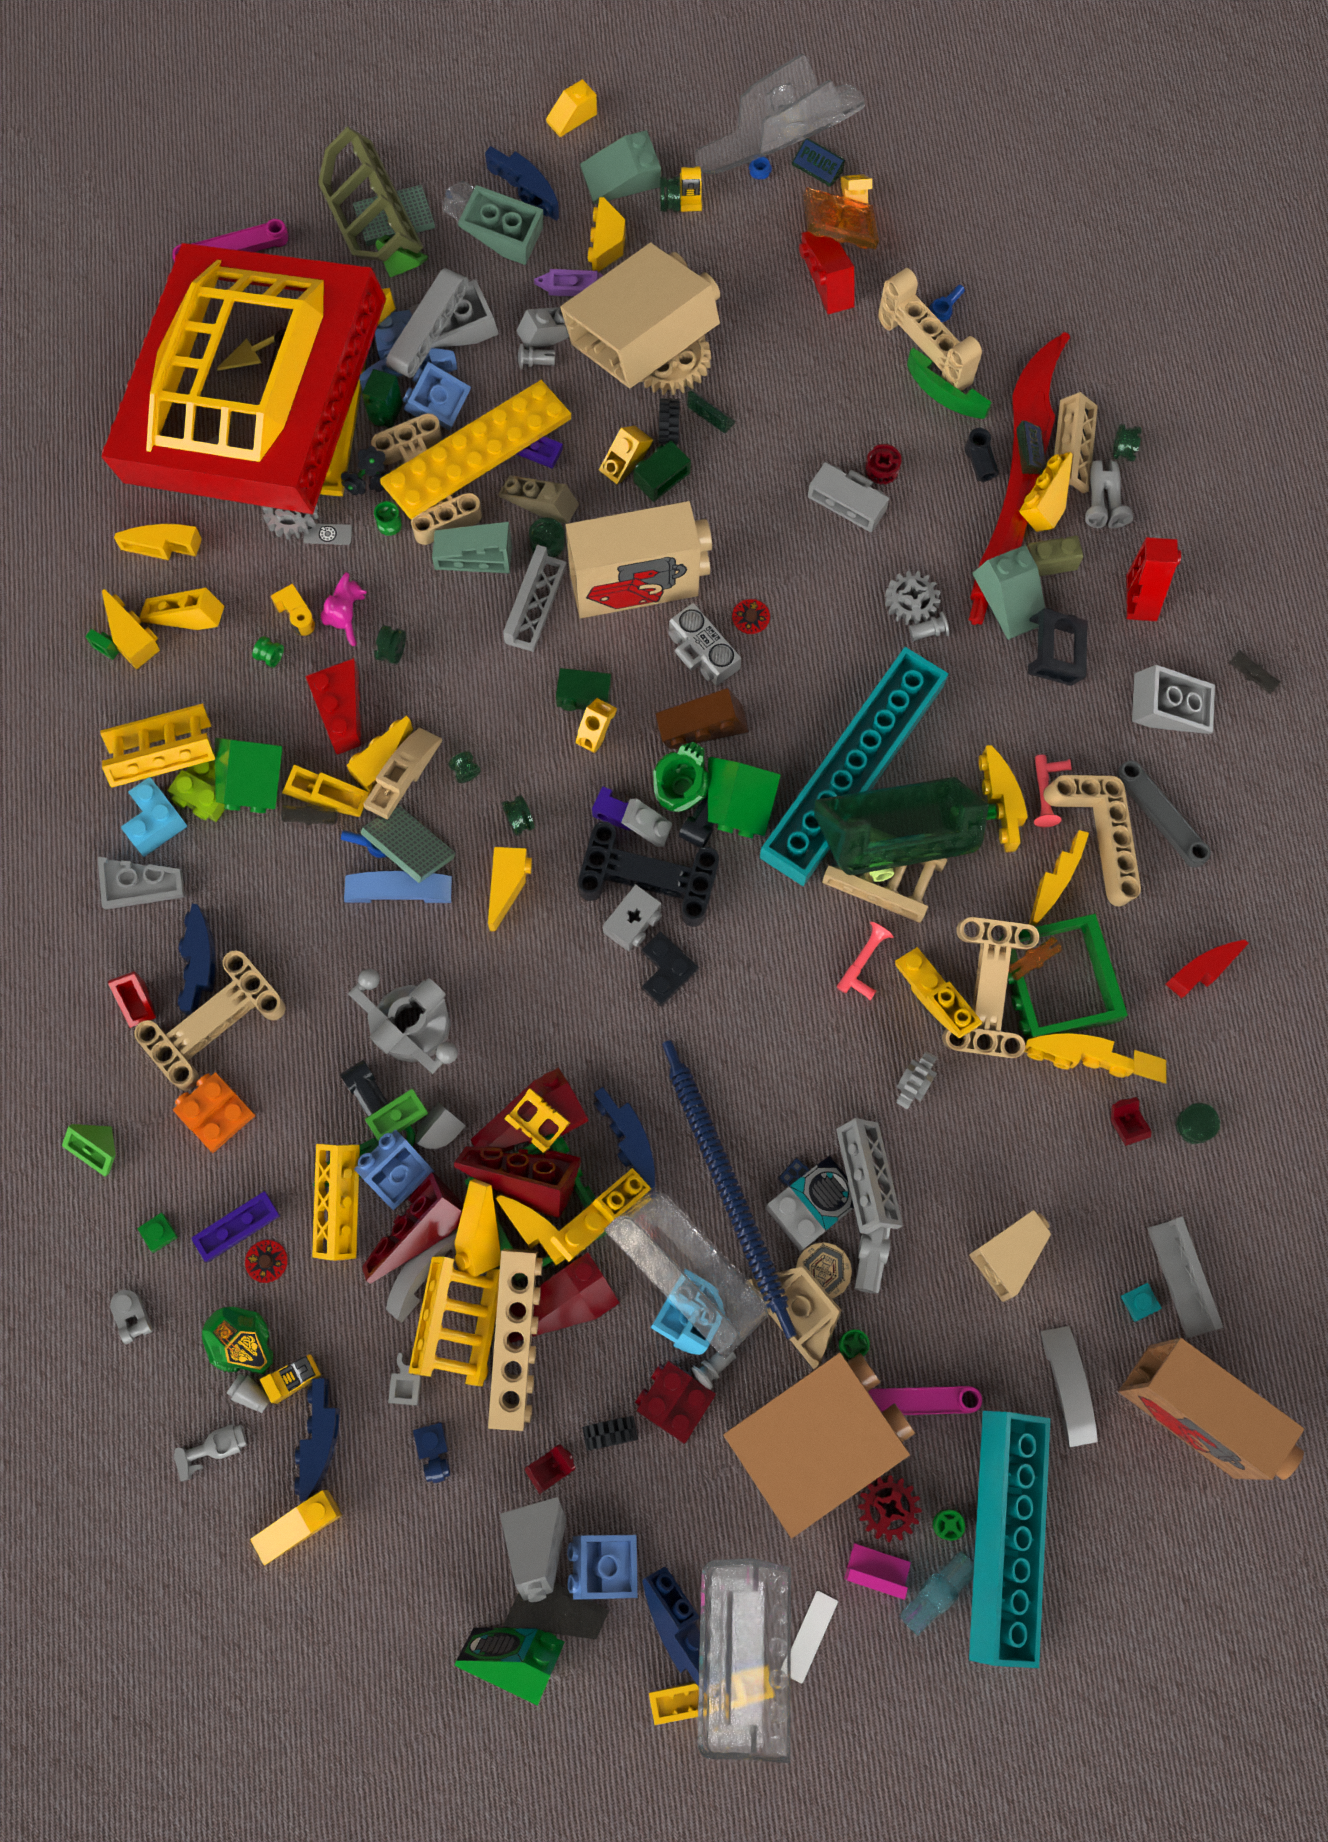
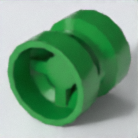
(387, 518)
(854, 1340)

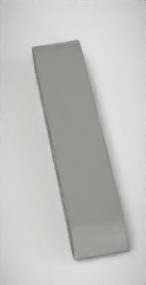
(427, 322)

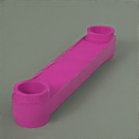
(250, 239)
(926, 1400)

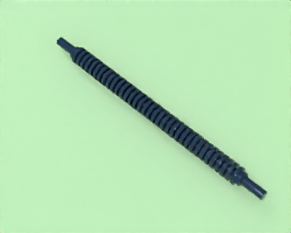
(731, 1193)

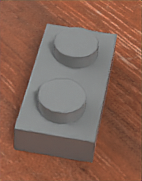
(646, 822)

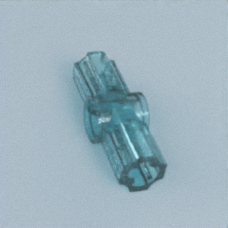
(938, 1593)

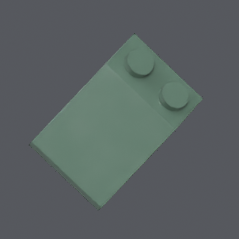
(622, 168)
(502, 223)
(1012, 590)

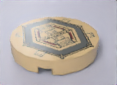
(828, 1266)

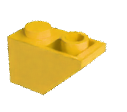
(625, 453)

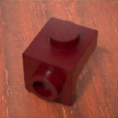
(1129, 1121)
(550, 1468)

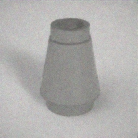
(248, 1393)

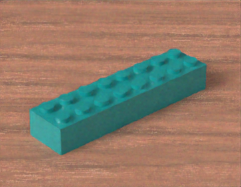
(1010, 1540)

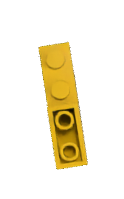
(1003, 790)
(937, 995)
(1069, 1049)
(597, 1216)

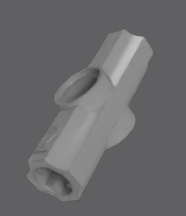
(872, 1256)

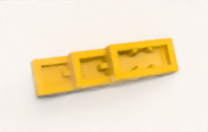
(1053, 884)
(675, 1703)

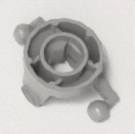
(418, 1041)

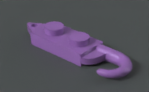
(566, 282)

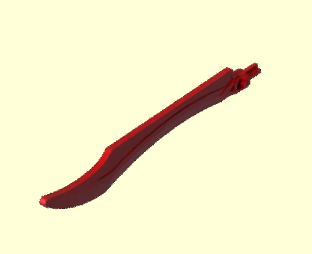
(1031, 405)

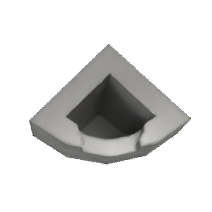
(438, 1128)

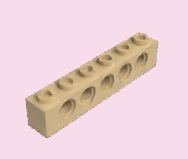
(502, 1414)

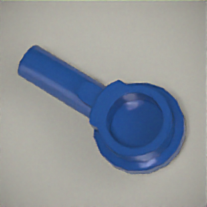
(943, 306)
(361, 840)

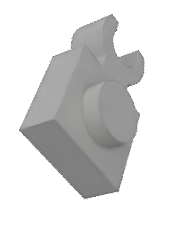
(404, 1386)

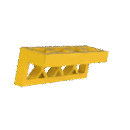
(339, 1202)

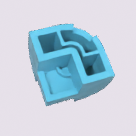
(679, 1329)

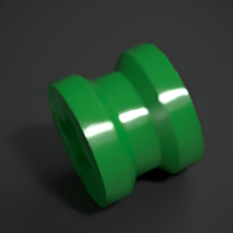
(268, 651)
(956, 1525)

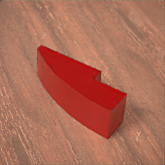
(1205, 967)

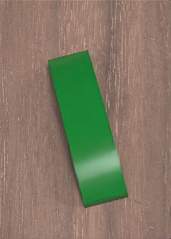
(968, 404)

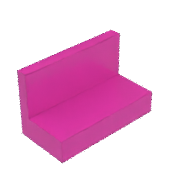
(878, 1571)

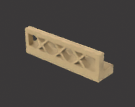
(1070, 437)

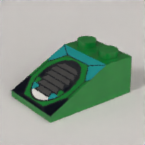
(512, 1659)

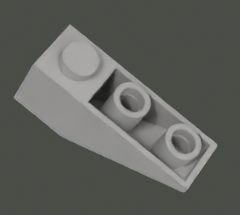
(542, 327)

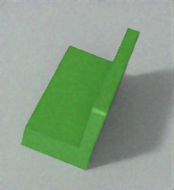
(397, 1115)

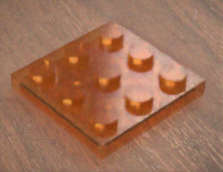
(840, 218)

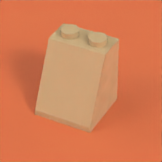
(1012, 1254)

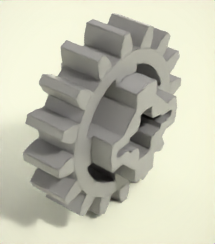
(287, 522)
(909, 601)
(916, 1080)

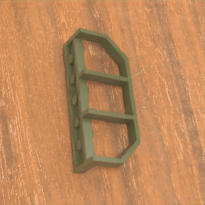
(381, 184)

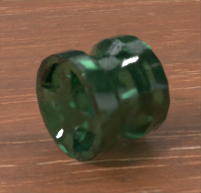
(464, 767)

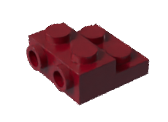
(674, 1401)

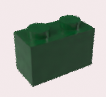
(382, 398)
(661, 470)
(580, 688)

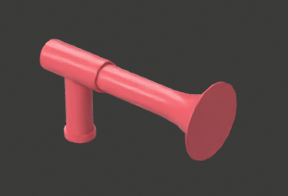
(1047, 817)
(850, 977)

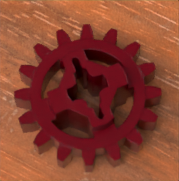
(882, 1521)

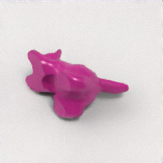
(339, 608)

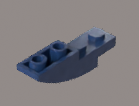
(521, 173)
(199, 951)
(635, 1147)
(316, 1453)
(674, 1620)

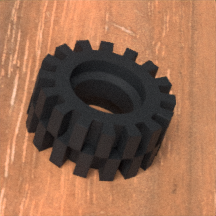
(669, 420)
(610, 1433)

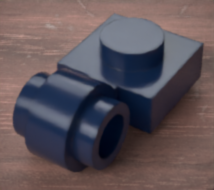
(430, 1444)

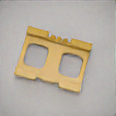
(532, 1127)

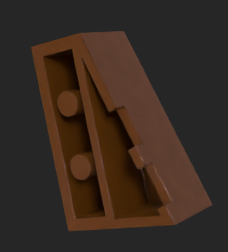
(702, 720)

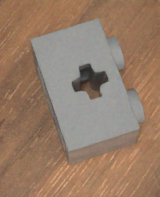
(634, 904)

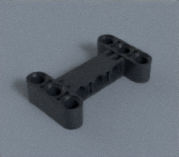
(648, 873)

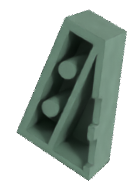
(473, 548)

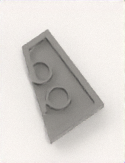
(135, 884)

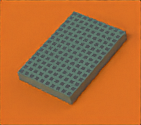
(415, 205)
(408, 844)

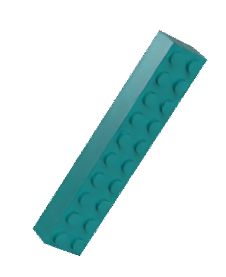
(855, 760)

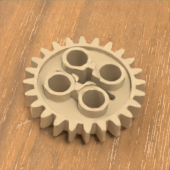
(681, 369)

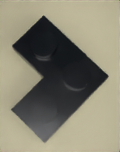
(673, 968)

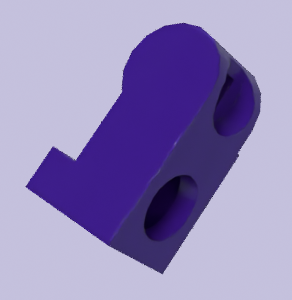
(609, 808)

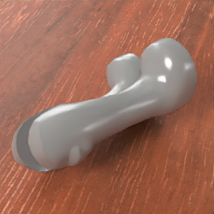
(1109, 480)

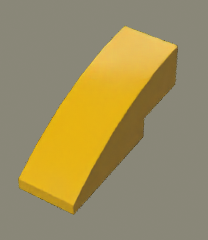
(160, 540)
(325, 791)
(531, 1226)

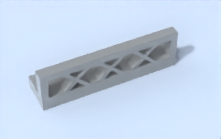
(525, 596)
(864, 1176)
(1185, 1277)

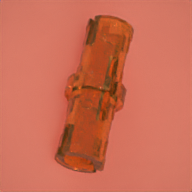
(1034, 958)

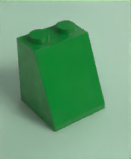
(246, 774)
(740, 796)

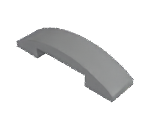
(414, 1273)
(1071, 1386)

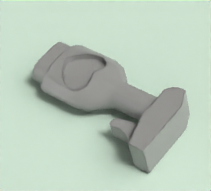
(218, 1445)

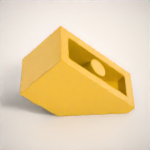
(573, 108)

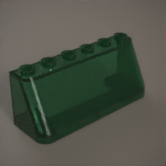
(902, 825)

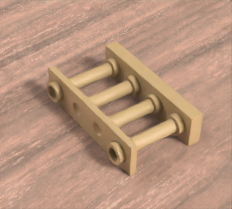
(886, 896)

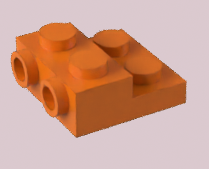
(213, 1111)

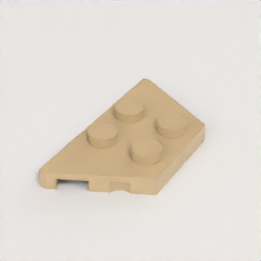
(810, 1311)

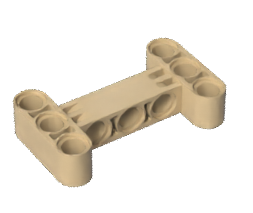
(898, 308)
(408, 449)
(991, 985)
(209, 1021)

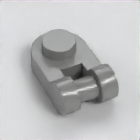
(125, 1306)

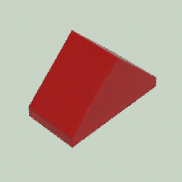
(132, 998)

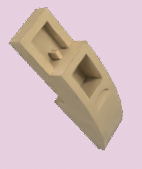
(400, 770)

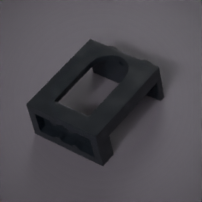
(1053, 669)

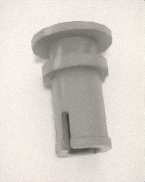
(535, 357)
(932, 627)
(710, 1369)

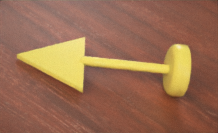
(245, 354)

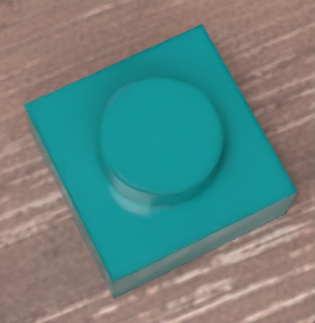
(1141, 1302)

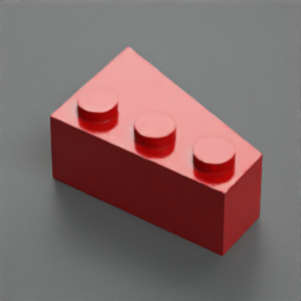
(830, 271)
(1150, 578)
(338, 703)

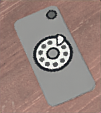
(329, 534)

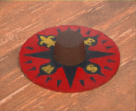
(751, 616)
(266, 1261)

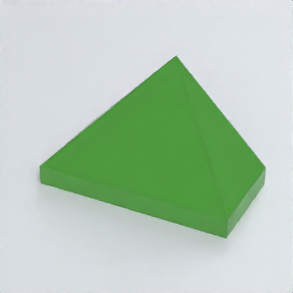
(401, 259)
(92, 1145)

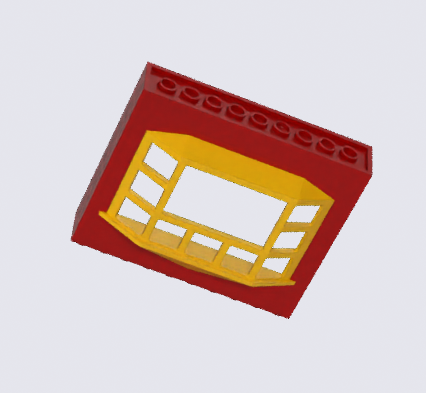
(303, 396)

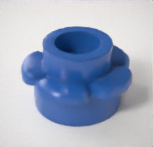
(760, 168)

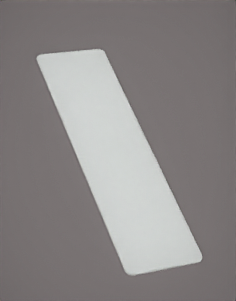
(811, 1634)

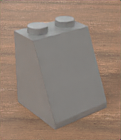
(534, 1546)

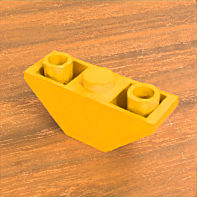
(607, 236)

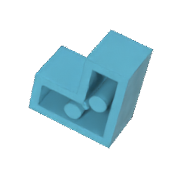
(156, 822)

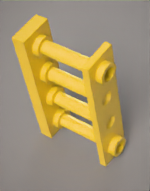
(161, 758)
(431, 1330)

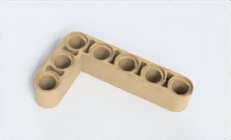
(1107, 828)

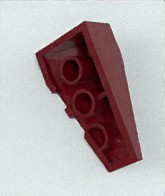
(555, 1091)
(530, 1179)
(427, 1221)
(570, 1298)

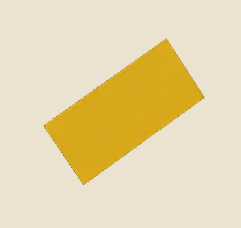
(1149, 1066)

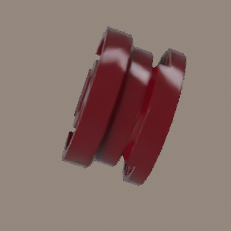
(883, 462)

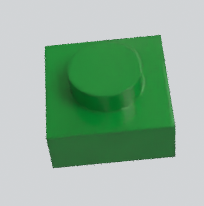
(102, 643)
(157, 1232)

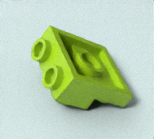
(197, 791)

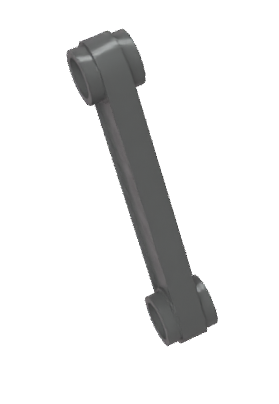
(1163, 814)

